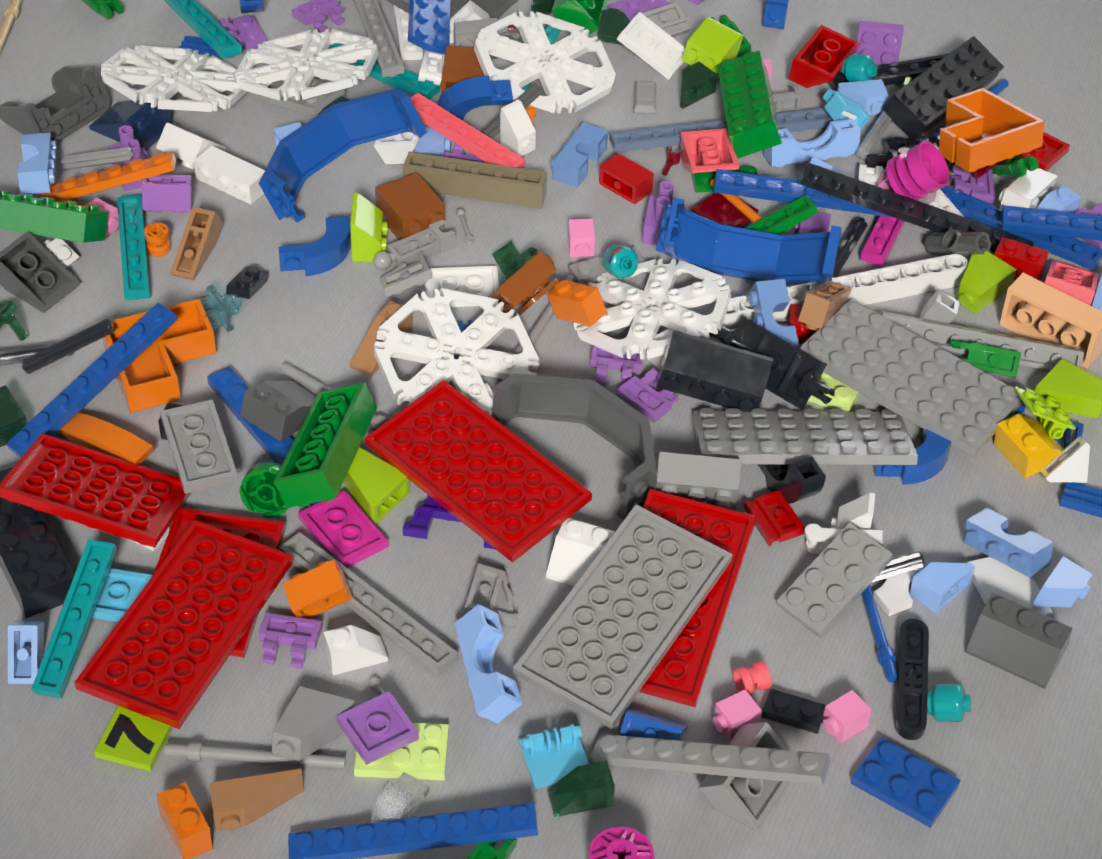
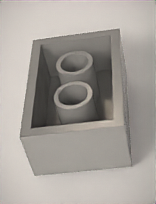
(700, 478)

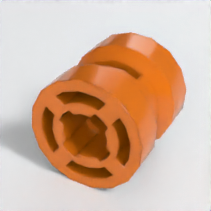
(157, 239)

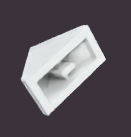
(1070, 464)

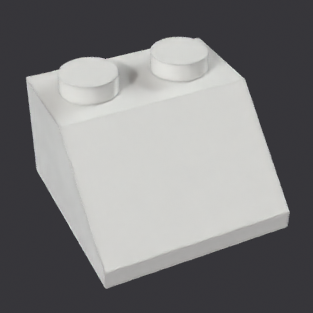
(184, 144)
(575, 550)

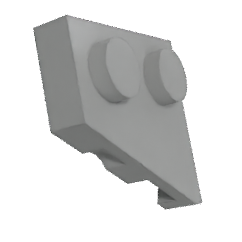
(406, 276)
(491, 591)

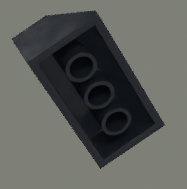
(714, 372)

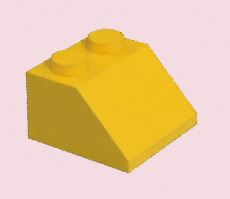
(1025, 444)

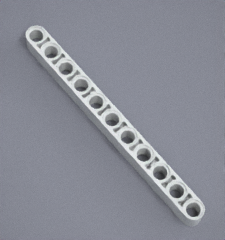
(869, 286)

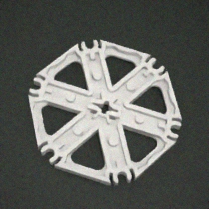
(533, 56)
(299, 68)
(165, 79)
(656, 306)
(448, 340)

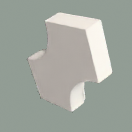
(894, 593)

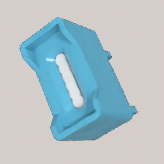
(843, 108)

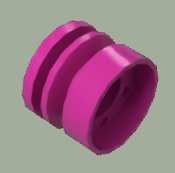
(918, 171)
(621, 844)

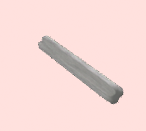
(873, 135)
(97, 158)

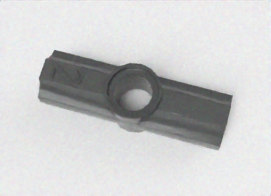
(958, 243)

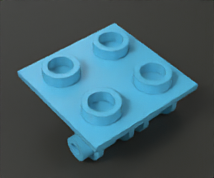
(553, 754)

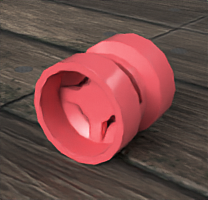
(754, 678)

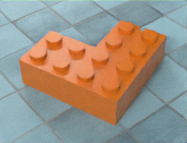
(987, 130)
(151, 376)

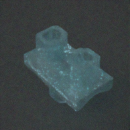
(221, 306)

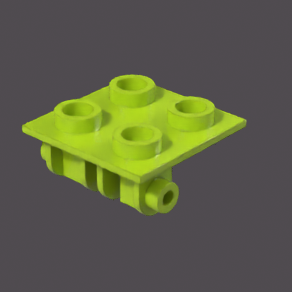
(1047, 412)

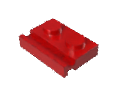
(774, 517)

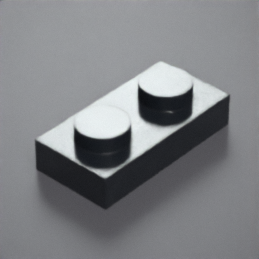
(247, 282)
(793, 711)

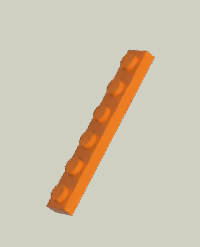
(112, 177)

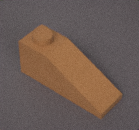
(197, 243)
(822, 304)
(364, 358)
(248, 798)

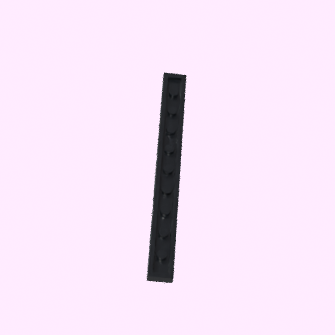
(898, 205)

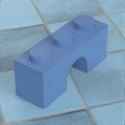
(572, 162)
(768, 298)
(1023, 553)

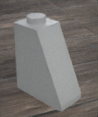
(308, 723)

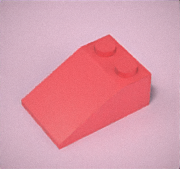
(707, 151)
(1072, 280)

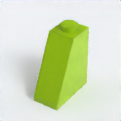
(984, 281)
(1074, 388)
(375, 485)

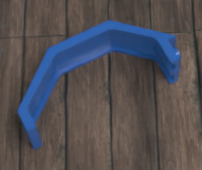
(329, 137)
(747, 252)

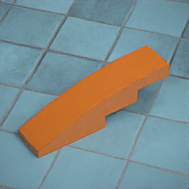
(106, 438)

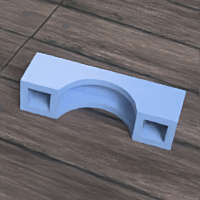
(839, 139)
(39, 163)
(478, 637)

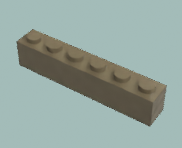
(479, 179)

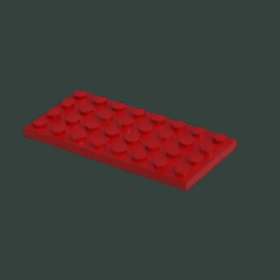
(478, 470)
(184, 624)
(686, 663)

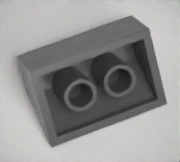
(1019, 640)

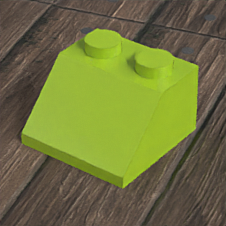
(712, 45)
(367, 229)

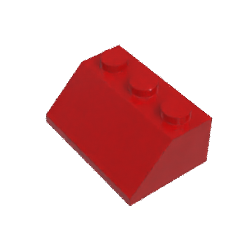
(821, 57)

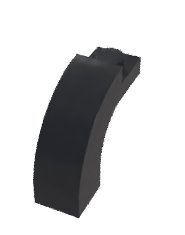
(795, 480)

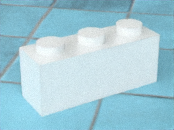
(229, 174)
(1028, 190)

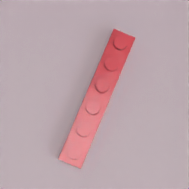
(464, 134)

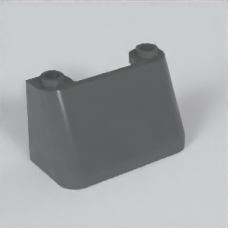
(77, 101)

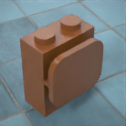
(459, 65)
(409, 205)
(527, 284)

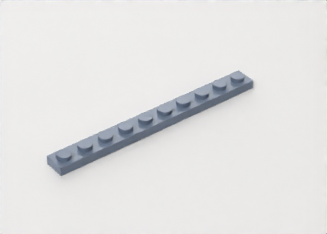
(671, 135)

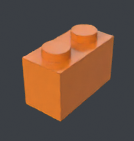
(576, 302)
(317, 590)
(184, 821)

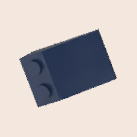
(144, 120)

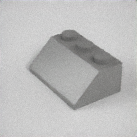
(746, 798)

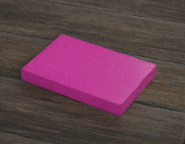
(343, 529)

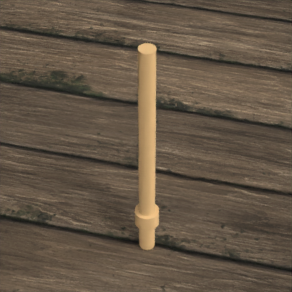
(11, 14)

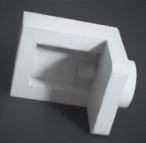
(61, 252)

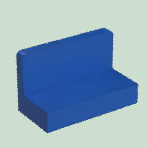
(647, 725)

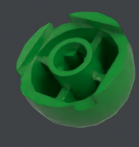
(260, 492)

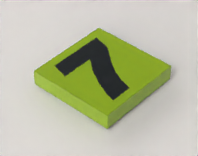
(132, 740)

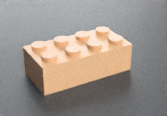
(1052, 317)

